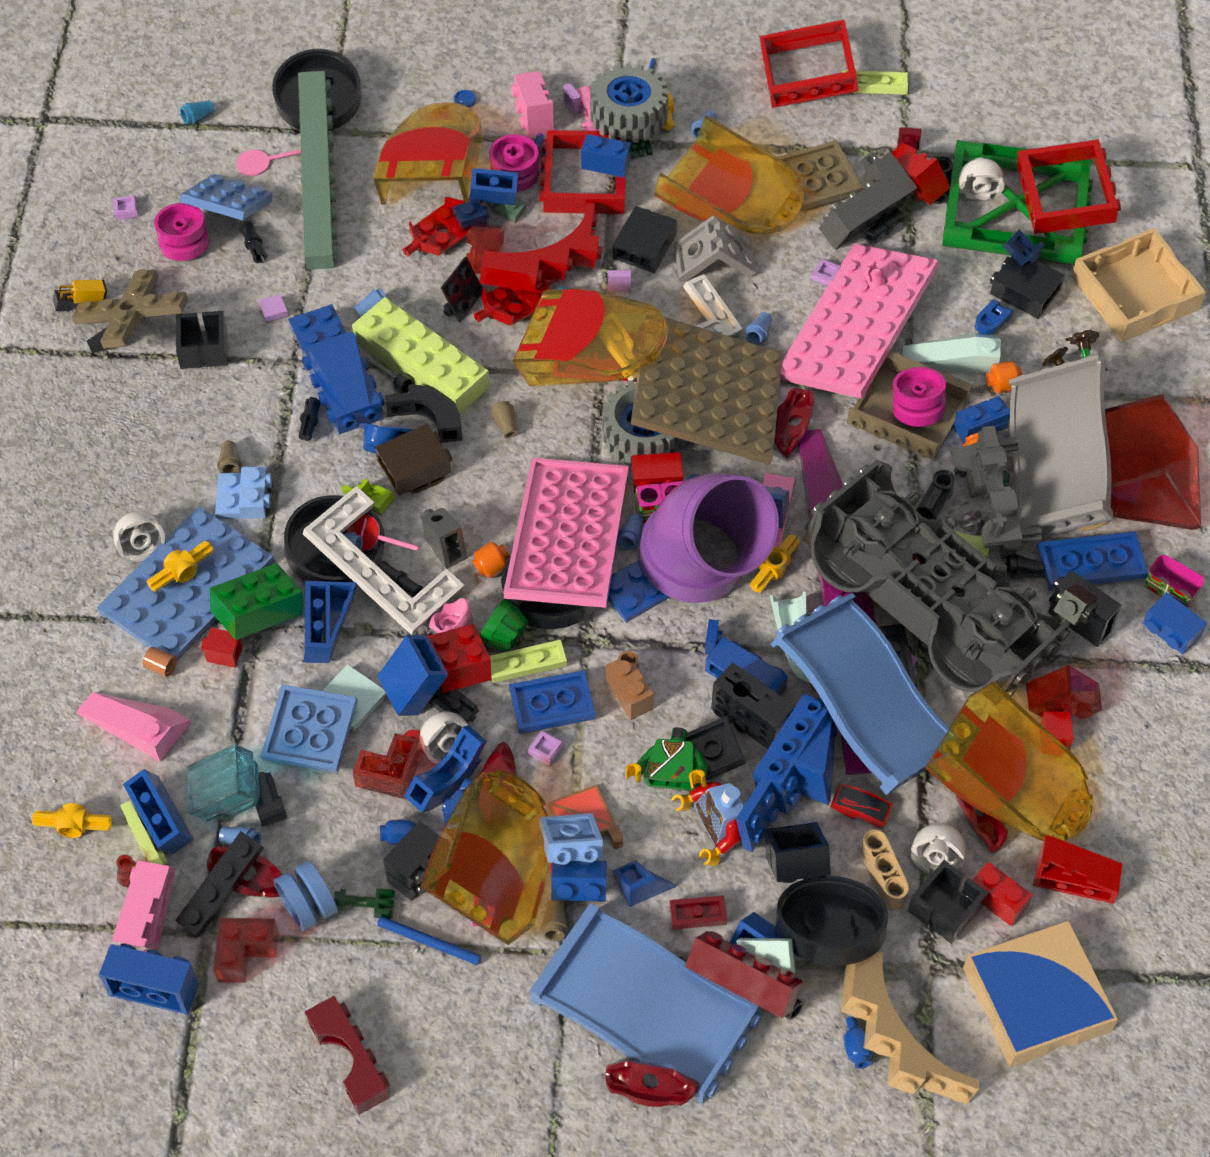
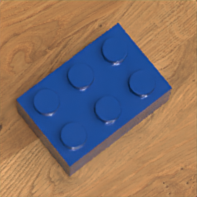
(149, 978)

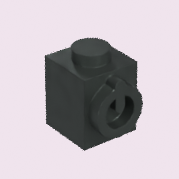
(1076, 604)

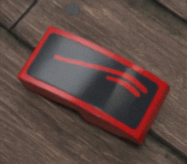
(862, 804)

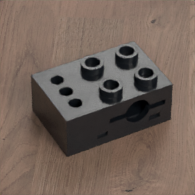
(749, 705)

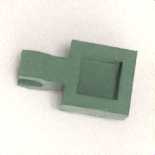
(509, 212)

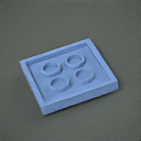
(227, 197)
(309, 728)

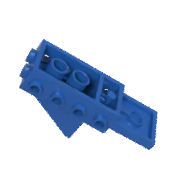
(337, 369)
(793, 766)

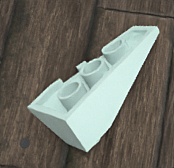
(958, 354)

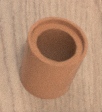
(159, 661)

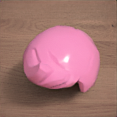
(452, 616)

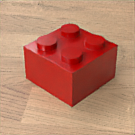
(462, 657)

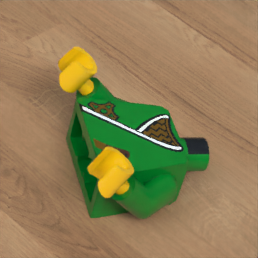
(671, 764)

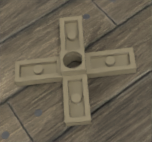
(131, 309)

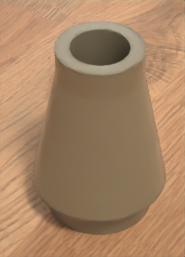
(504, 416)
(229, 459)
(554, 922)

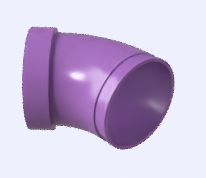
(727, 500)

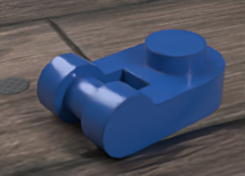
(988, 322)

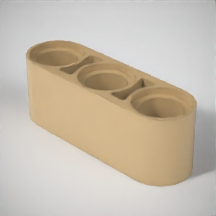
(884, 857)

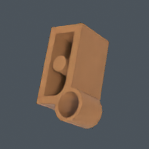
(629, 685)

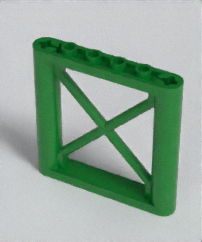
(972, 237)

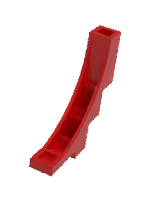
(527, 268)

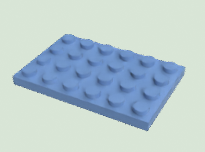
(181, 611)

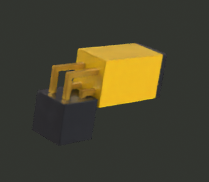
(80, 291)

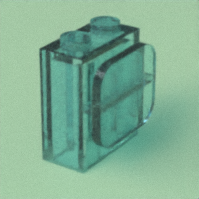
(223, 783)

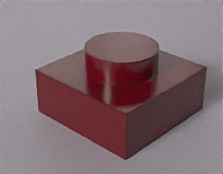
(909, 136)

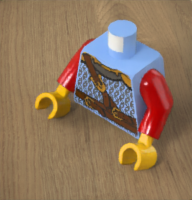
(718, 809)

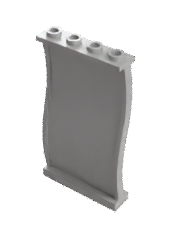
(1062, 446)

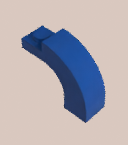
(442, 781)

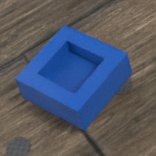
(713, 635)

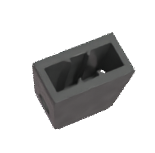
(442, 525)

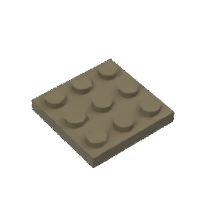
(823, 174)

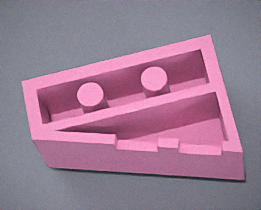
(533, 103)
(145, 905)

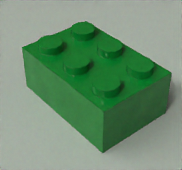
(256, 601)

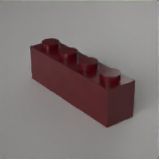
(744, 973)

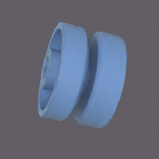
(308, 894)

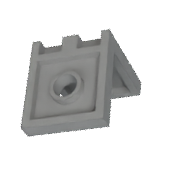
(714, 241)

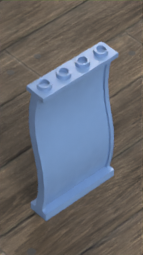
(865, 690)
(645, 1000)

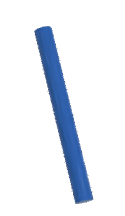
(429, 940)

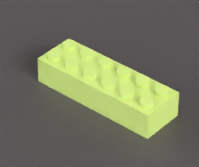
(420, 353)

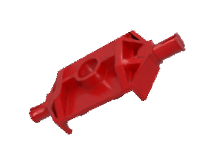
(426, 235)
(499, 306)

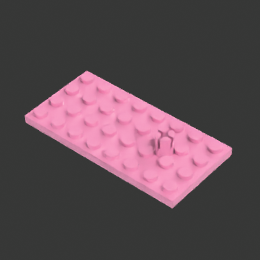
(857, 320)
(567, 533)

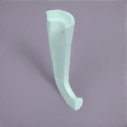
(787, 613)

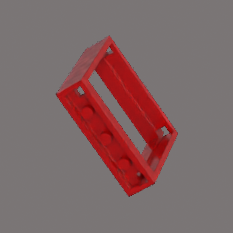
(811, 88)
(575, 201)
(1073, 217)

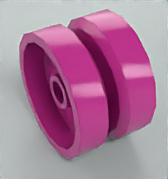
(517, 155)
(181, 232)
(919, 396)

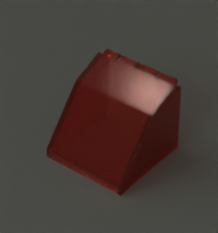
(1153, 465)

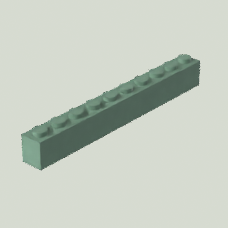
(316, 171)

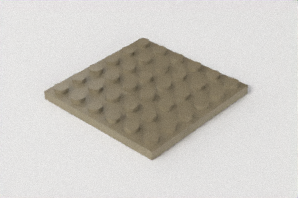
(711, 392)

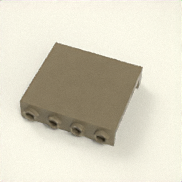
(876, 415)

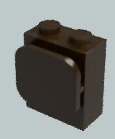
(414, 460)

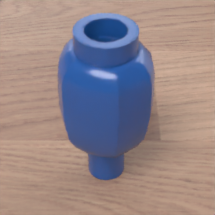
(395, 830)
(854, 1044)

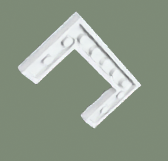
(712, 307)
(407, 611)

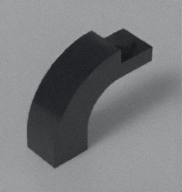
(431, 404)

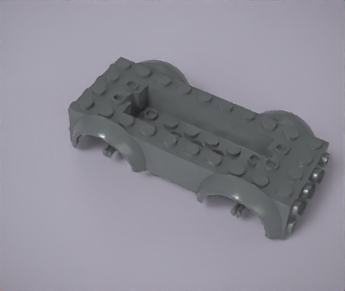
(866, 545)

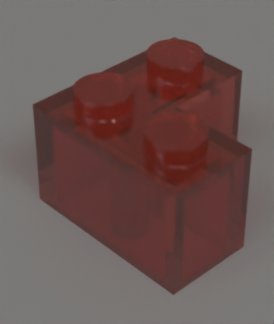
(484, 237)
(1064, 691)
(392, 772)
(240, 940)

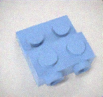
(243, 494)
(571, 838)

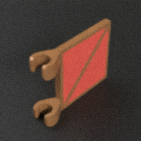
(589, 801)

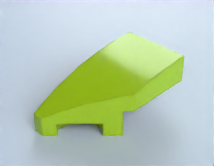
(380, 496)

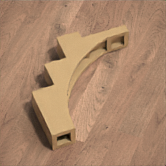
(886, 1035)

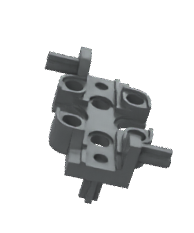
(984, 469)

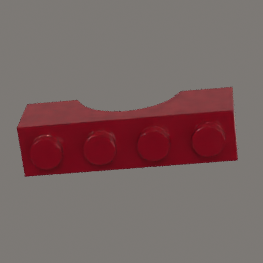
(331, 1026)

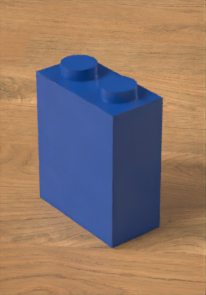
(412, 675)

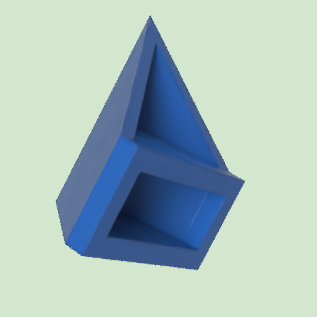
(639, 883)

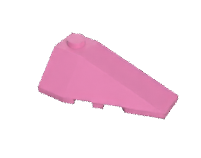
(140, 724)

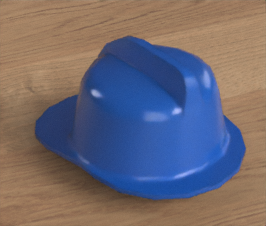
(376, 435)

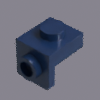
(470, 213)
(1022, 248)

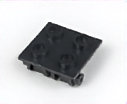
(461, 290)

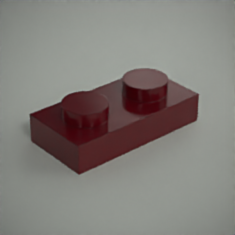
(698, 912)

